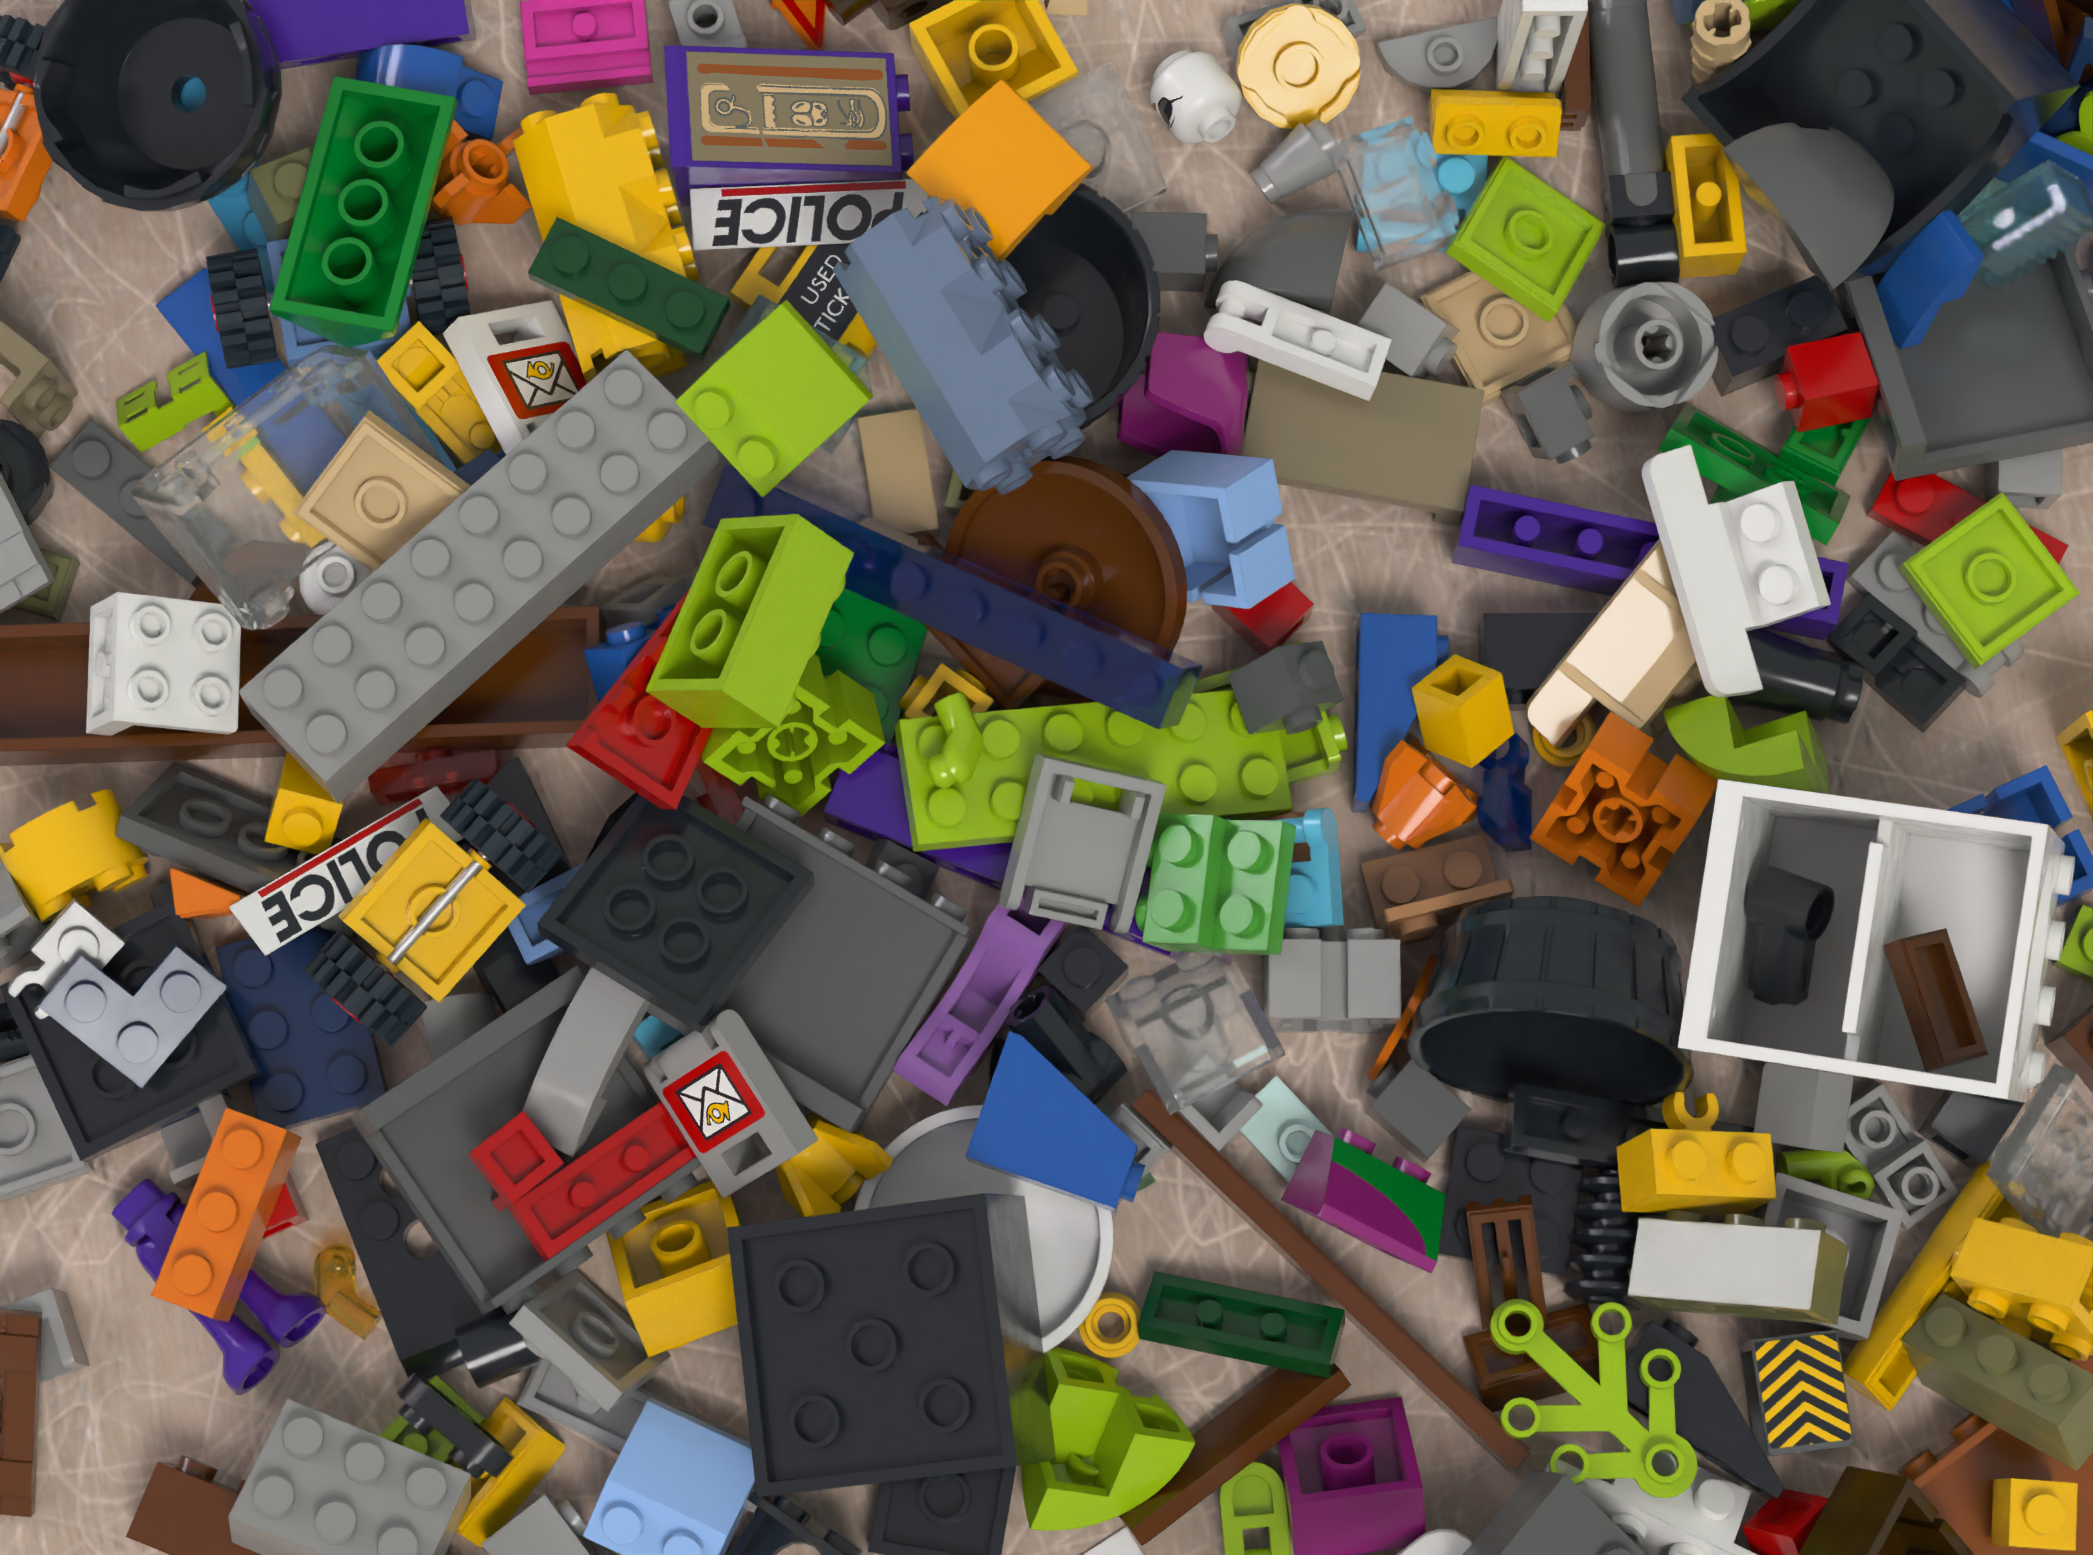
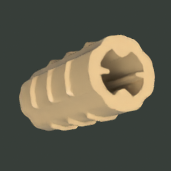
(1718, 37)

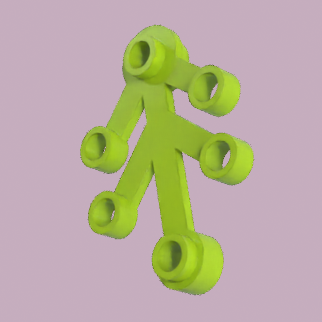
(1601, 1405)

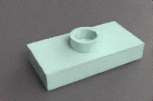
(1281, 1128)

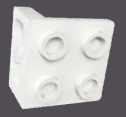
(162, 665)

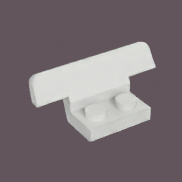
(1732, 565)

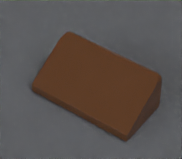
(1509, 1376)

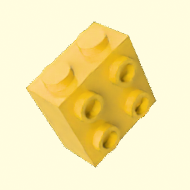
(2030, 1282)

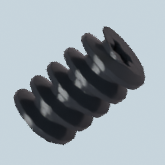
(1607, 1242)

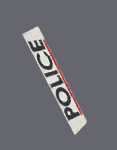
(797, 212)
(334, 876)

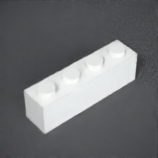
(1536, 43)

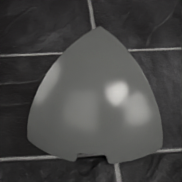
(1821, 190)
(1290, 257)

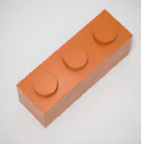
(226, 1215)

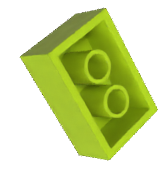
(750, 622)

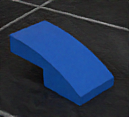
(1926, 274)

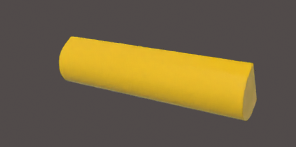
(1880, 1365)

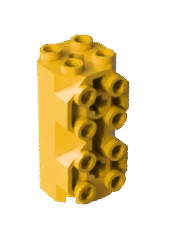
(600, 176)

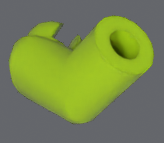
(962, 745)

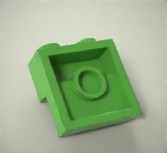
(1217, 885)

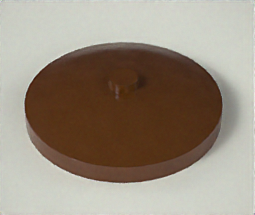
(1084, 542)

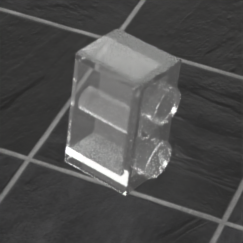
(1396, 193)

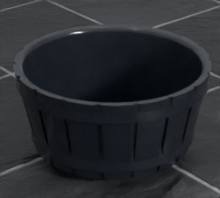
(1095, 291)
(1554, 1001)

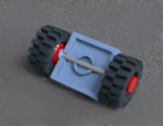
(244, 313)

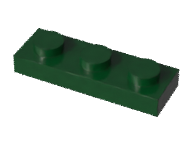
(629, 288)
(1241, 1324)

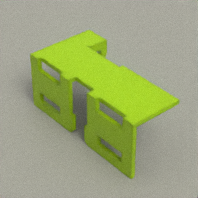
(171, 418)

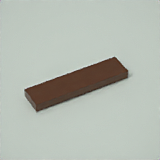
(1234, 1442)

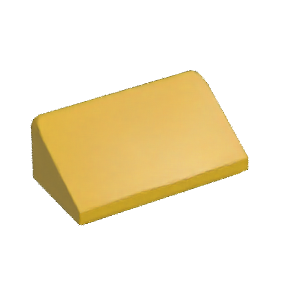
(498, 1498)

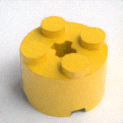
(72, 856)

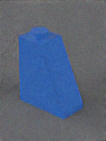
(1051, 1133)

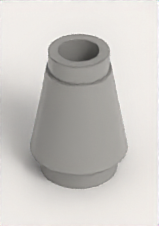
(1297, 161)

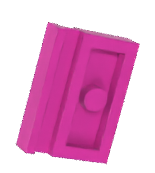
(585, 44)

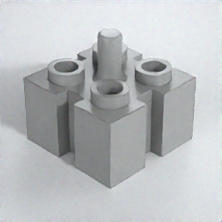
(1333, 982)

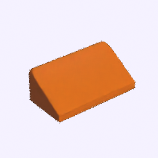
(201, 897)

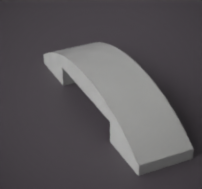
(582, 1060)

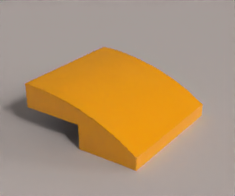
(1003, 165)

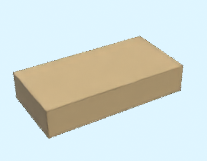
(899, 472)

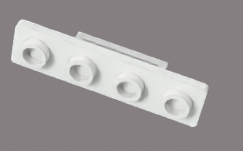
(1693, 1523)

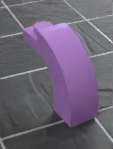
(978, 1001)

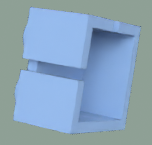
(1222, 523)

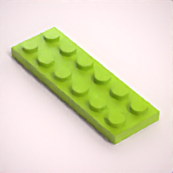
(1203, 761)

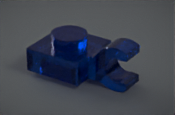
(1506, 800)

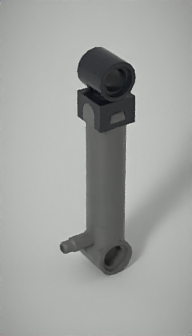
(1637, 186)

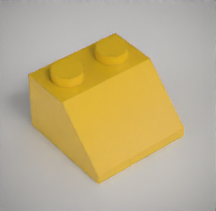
(980, 42)
(679, 1268)

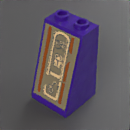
(783, 117)

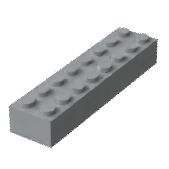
(480, 576)

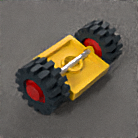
(432, 911)

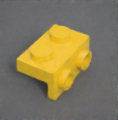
(1495, 122)

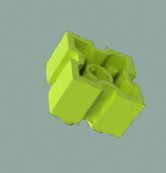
(826, 729)

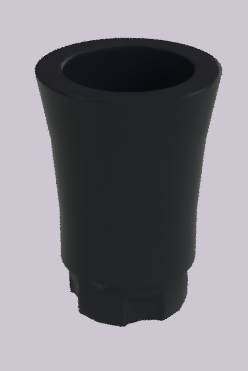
(1802, 679)

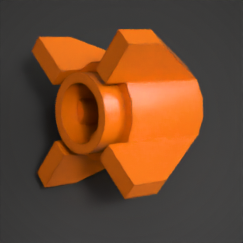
(475, 180)
(1419, 797)

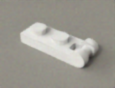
(1297, 339)

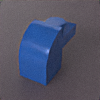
(437, 73)

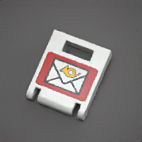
(519, 380)

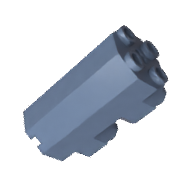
(964, 344)

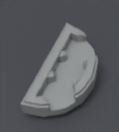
(1441, 57)

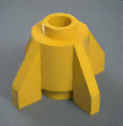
(830, 1168)

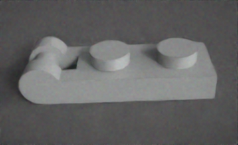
(1885, 582)

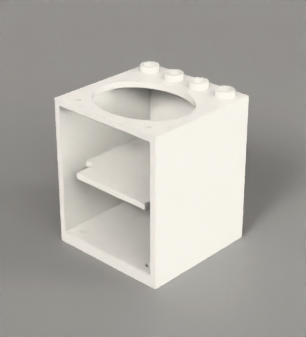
(1892, 879)

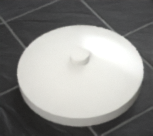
(1067, 1236)

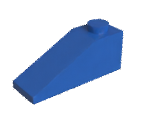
(1390, 659)

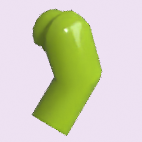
(1828, 1169)

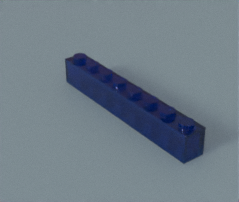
(982, 606)

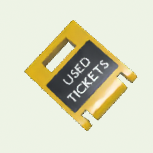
(812, 291)

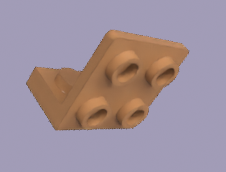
(1430, 886)

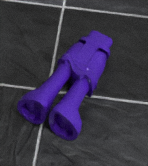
(247, 1357)

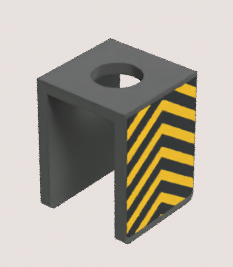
(1796, 1393)

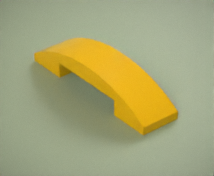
(438, 393)

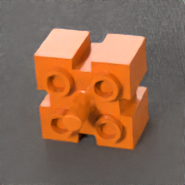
(1624, 809)

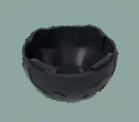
(114, 104)

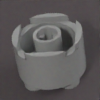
(1679, 346)

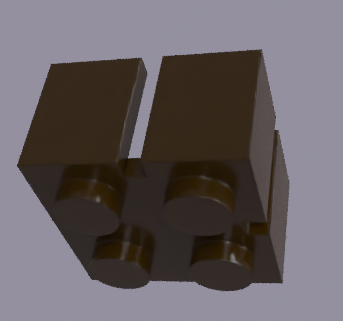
(1880, 1516)

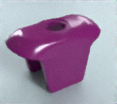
(1186, 399)

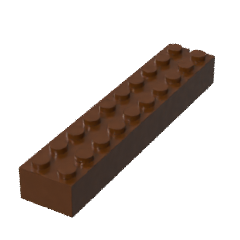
(522, 702)

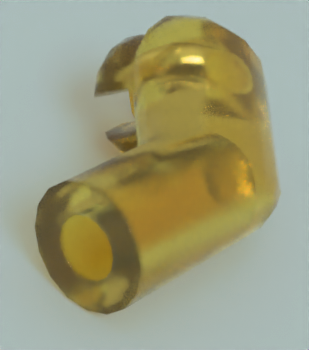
(337, 1288)

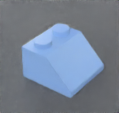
(673, 1487)

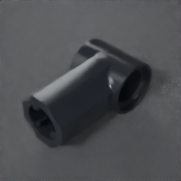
(1789, 920)
(1066, 1043)

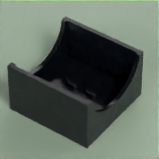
(1922, 84)
(891, 1344)

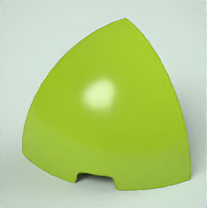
(1770, 754)
(1107, 1443)

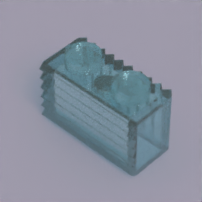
(2028, 223)

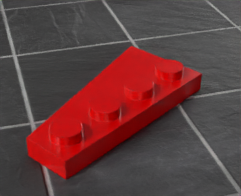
(640, 736)

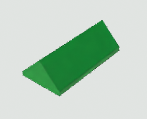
(363, 210)

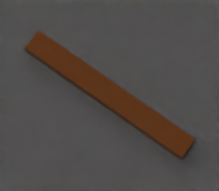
(1333, 1283)

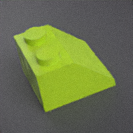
(774, 398)

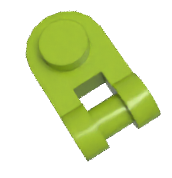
(1254, 1501)

